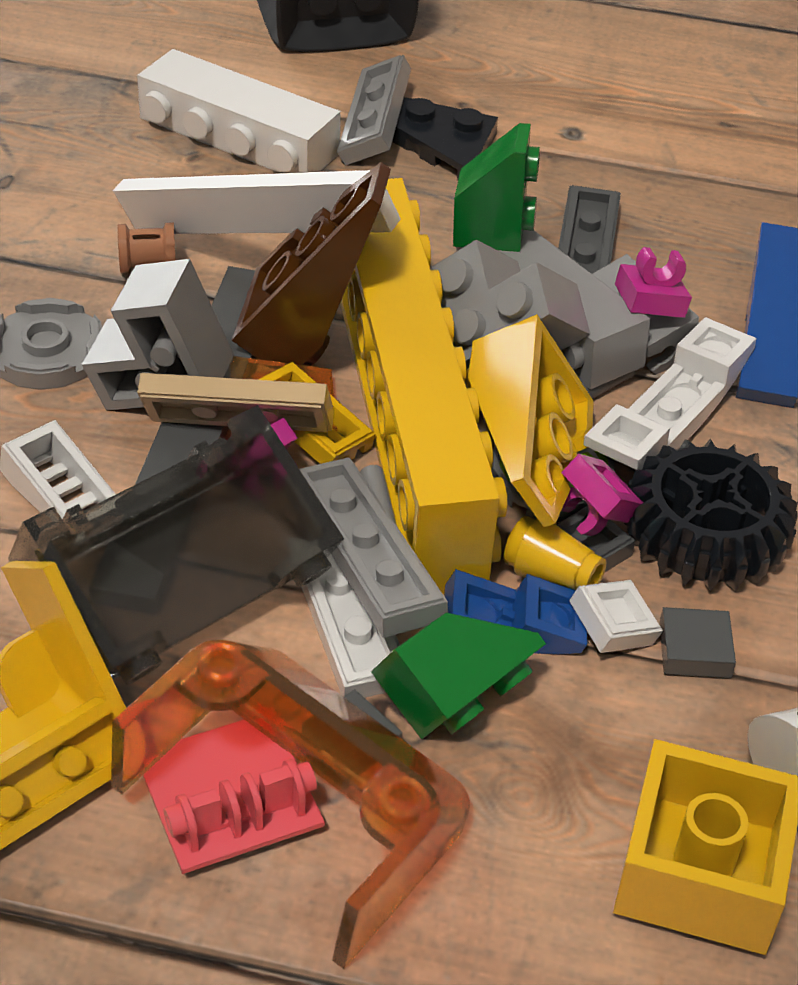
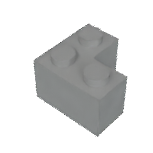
(492, 293)
(157, 328)

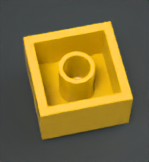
(710, 847)

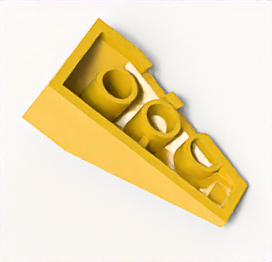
(532, 410)

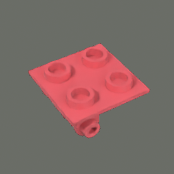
(230, 795)

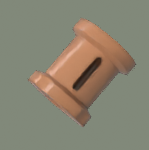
(145, 246)

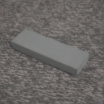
(374, 110)

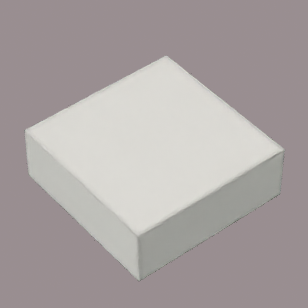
(615, 616)

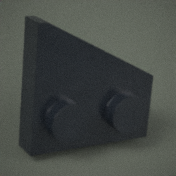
(443, 132)

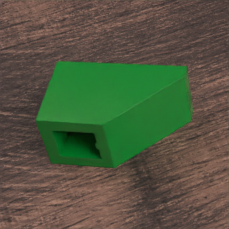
(493, 193)
(449, 665)

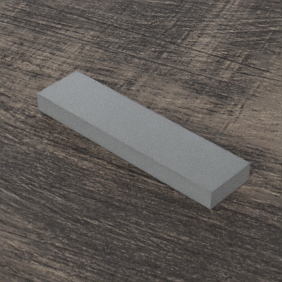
(374, 552)

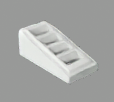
(45, 444)

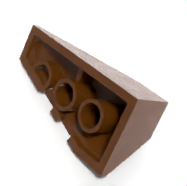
(306, 277)

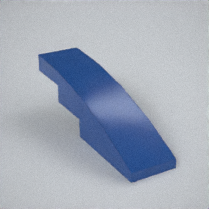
(773, 319)

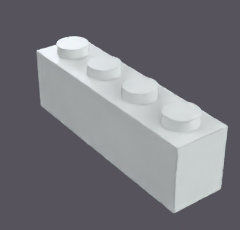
(238, 114)

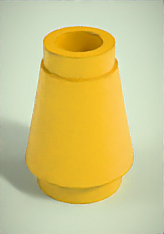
(552, 555)

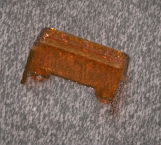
(400, 792)

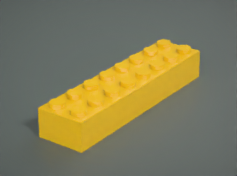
(420, 404)

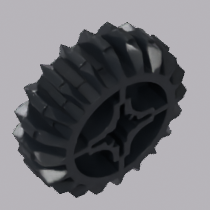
(712, 514)

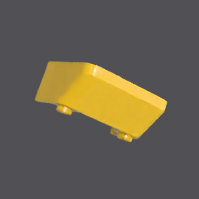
(57, 703)

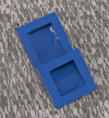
(532, 607)

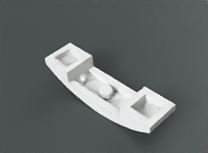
(679, 400)

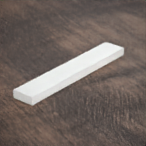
(241, 202)

